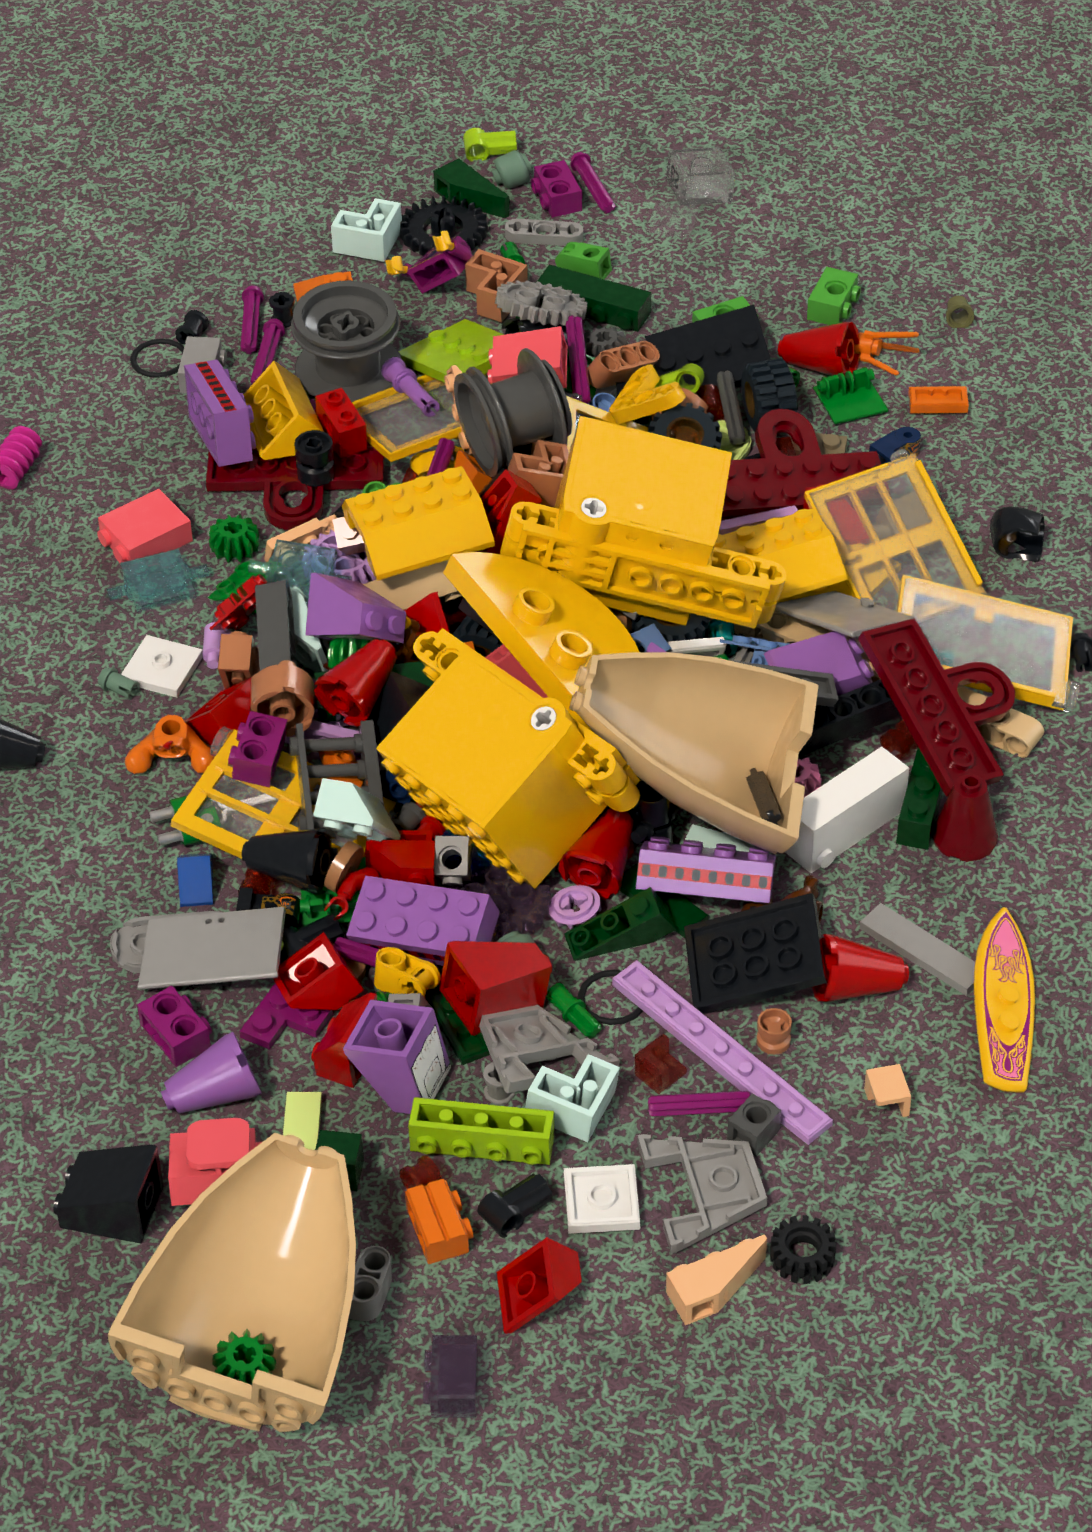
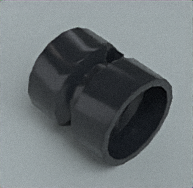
(314, 458)

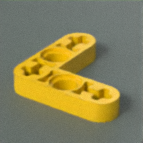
(641, 397)

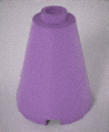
(212, 1078)

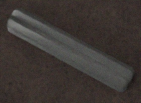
(731, 407)

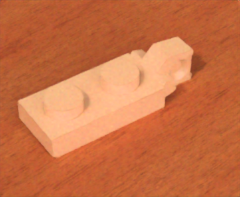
(301, 534)

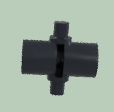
(652, 816)

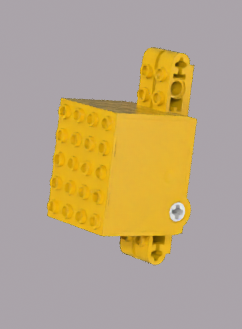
(642, 529)
(502, 762)

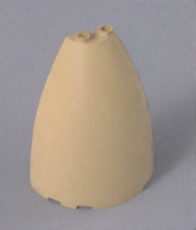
(699, 729)
(255, 1253)

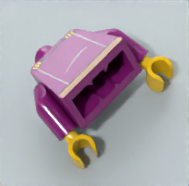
(437, 265)

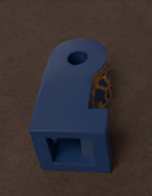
(902, 438)

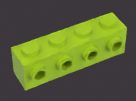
(481, 1131)

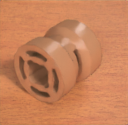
(774, 1031)

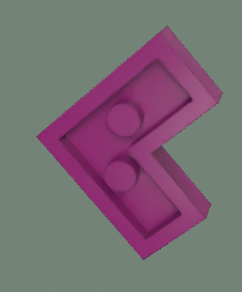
(275, 1015)

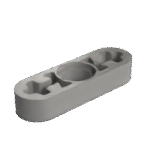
(536, 226)

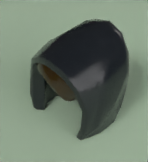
(1021, 527)

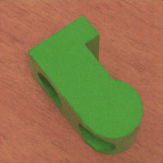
(585, 259)

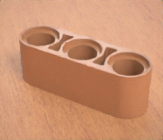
(620, 363)

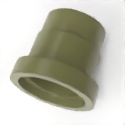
(964, 318)

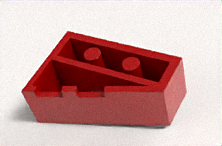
(499, 500)

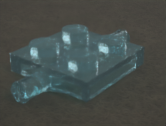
(295, 563)
(157, 580)

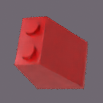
(493, 978)

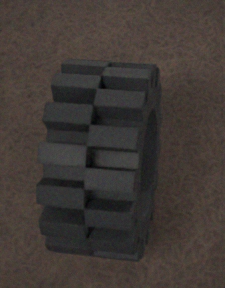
(799, 1266)

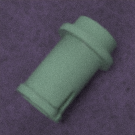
(118, 683)

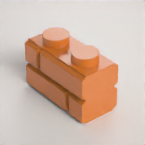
(437, 1221)

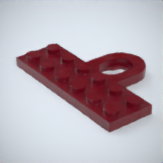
(280, 476)
(781, 479)
(931, 704)

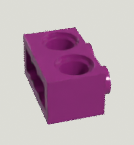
(557, 188)
(258, 748)
(174, 1025)

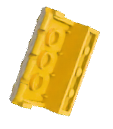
(419, 522)
(798, 544)

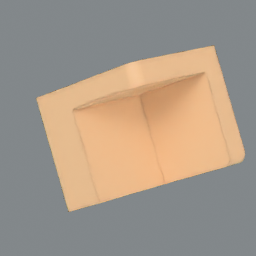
(888, 1087)

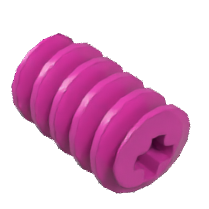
(17, 455)

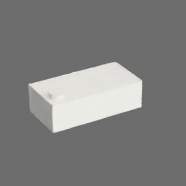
(849, 808)

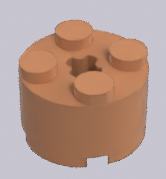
(284, 693)

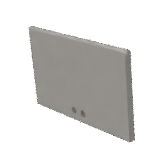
(841, 613)
(212, 948)

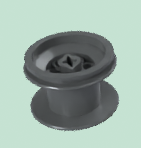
(345, 338)
(511, 411)

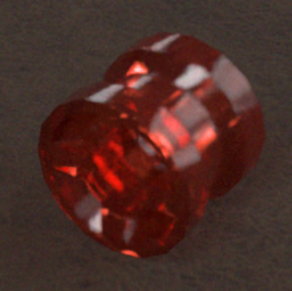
(420, 1173)

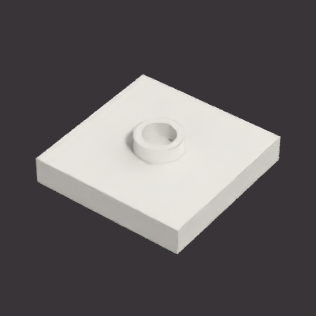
(163, 665)
(601, 1199)

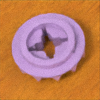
(583, 896)

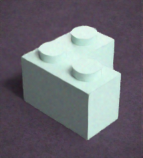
(367, 234)
(576, 1101)

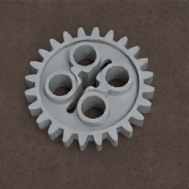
(524, 299)

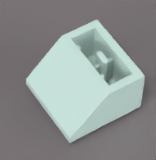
(353, 812)

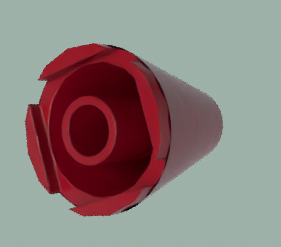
(966, 821)

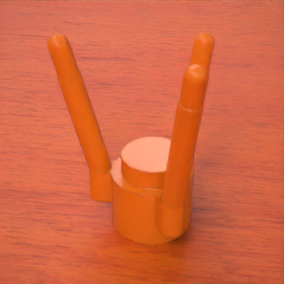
(871, 346)

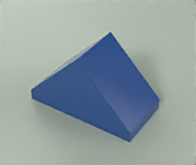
(195, 879)

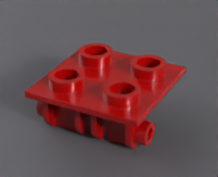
(235, 610)

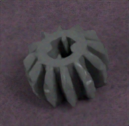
(603, 339)

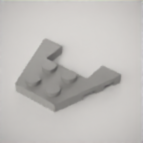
(530, 1037)
(720, 1179)

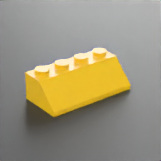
(279, 412)

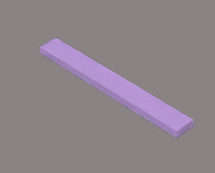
(720, 1050)

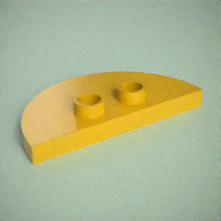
(539, 618)

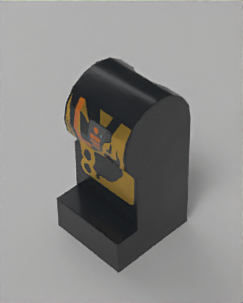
(248, 900)

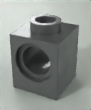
(755, 1122)

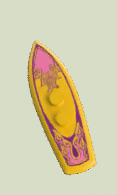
(1004, 1004)

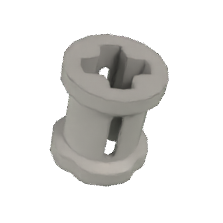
(494, 1090)

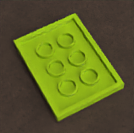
(460, 344)

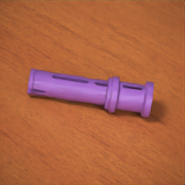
(405, 381)

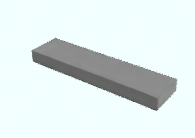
(920, 948)

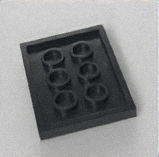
(713, 344)
(755, 954)

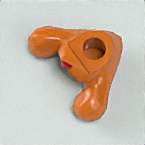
(169, 739)

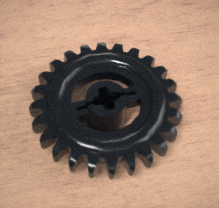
(442, 218)

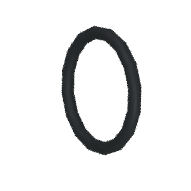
(152, 342)
(609, 1021)

